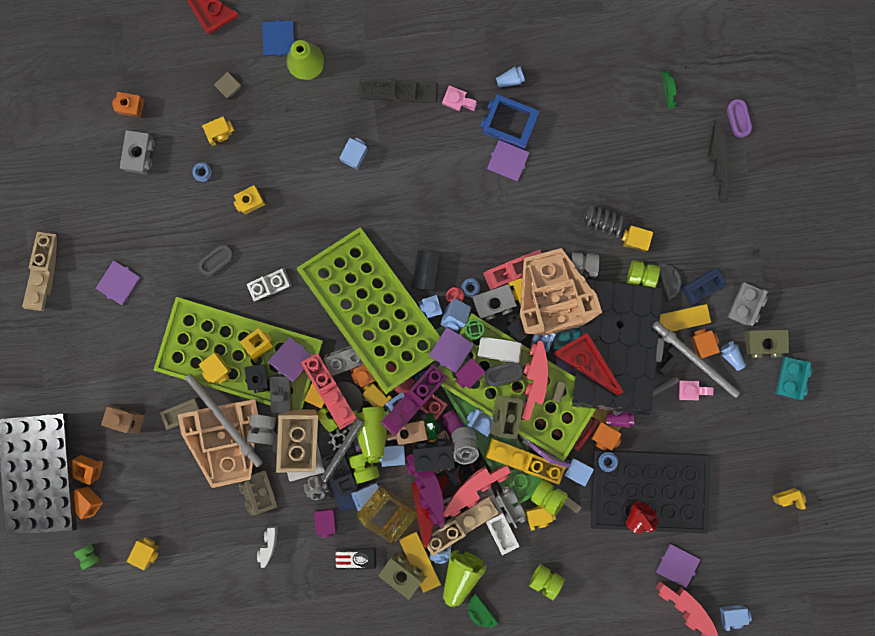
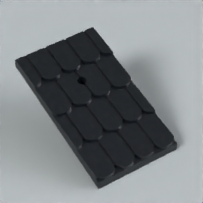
(626, 344)

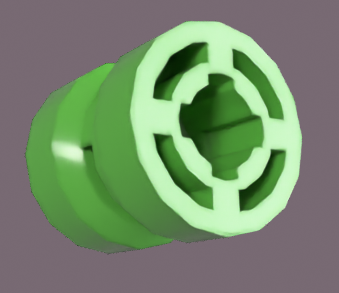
(474, 329)
(91, 558)

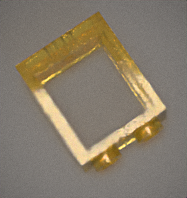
(391, 530)

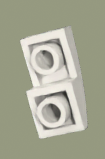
(269, 284)
(499, 349)
(266, 551)

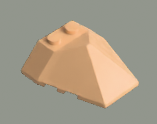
(555, 295)
(213, 445)

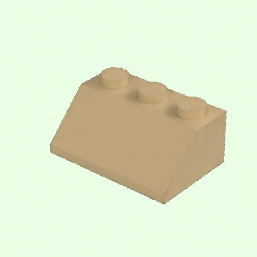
(297, 441)

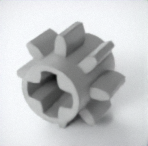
(334, 440)
(316, 488)

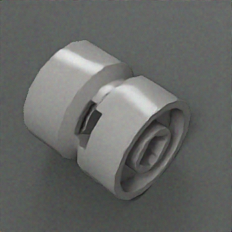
(586, 265)
(261, 429)
(464, 445)

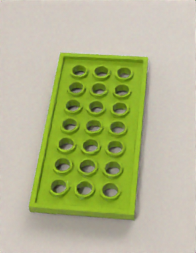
(386, 312)
(237, 324)
(527, 429)

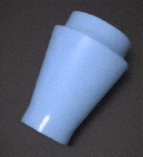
(511, 77)
(733, 355)

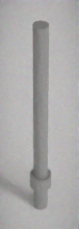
(670, 337)
(246, 448)

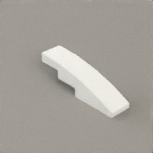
(499, 526)

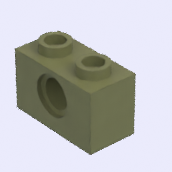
(778, 343)
(506, 416)
(392, 575)

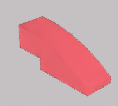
(507, 272)

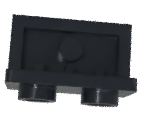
(433, 455)

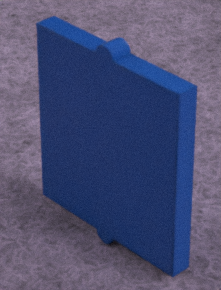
(277, 37)

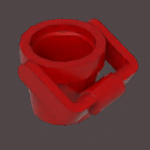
(642, 518)

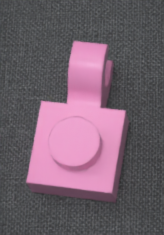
(456, 99)
(690, 390)

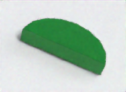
(669, 88)
(480, 613)

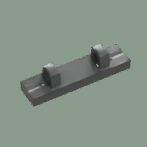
(280, 400)

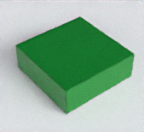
(431, 426)

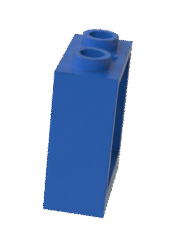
(520, 143)

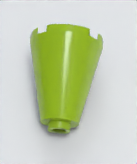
(305, 60)
(372, 434)
(461, 577)

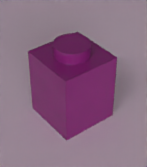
(469, 374)
(325, 522)

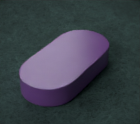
(739, 118)

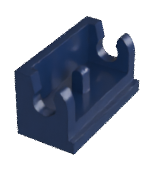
(703, 286)

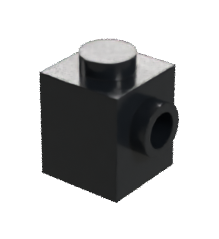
(516, 329)
(257, 378)

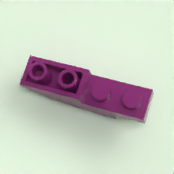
(413, 400)
(430, 492)

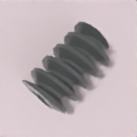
(603, 220)

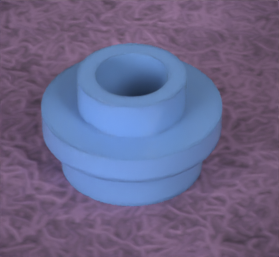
(200, 166)
(475, 283)
(614, 462)

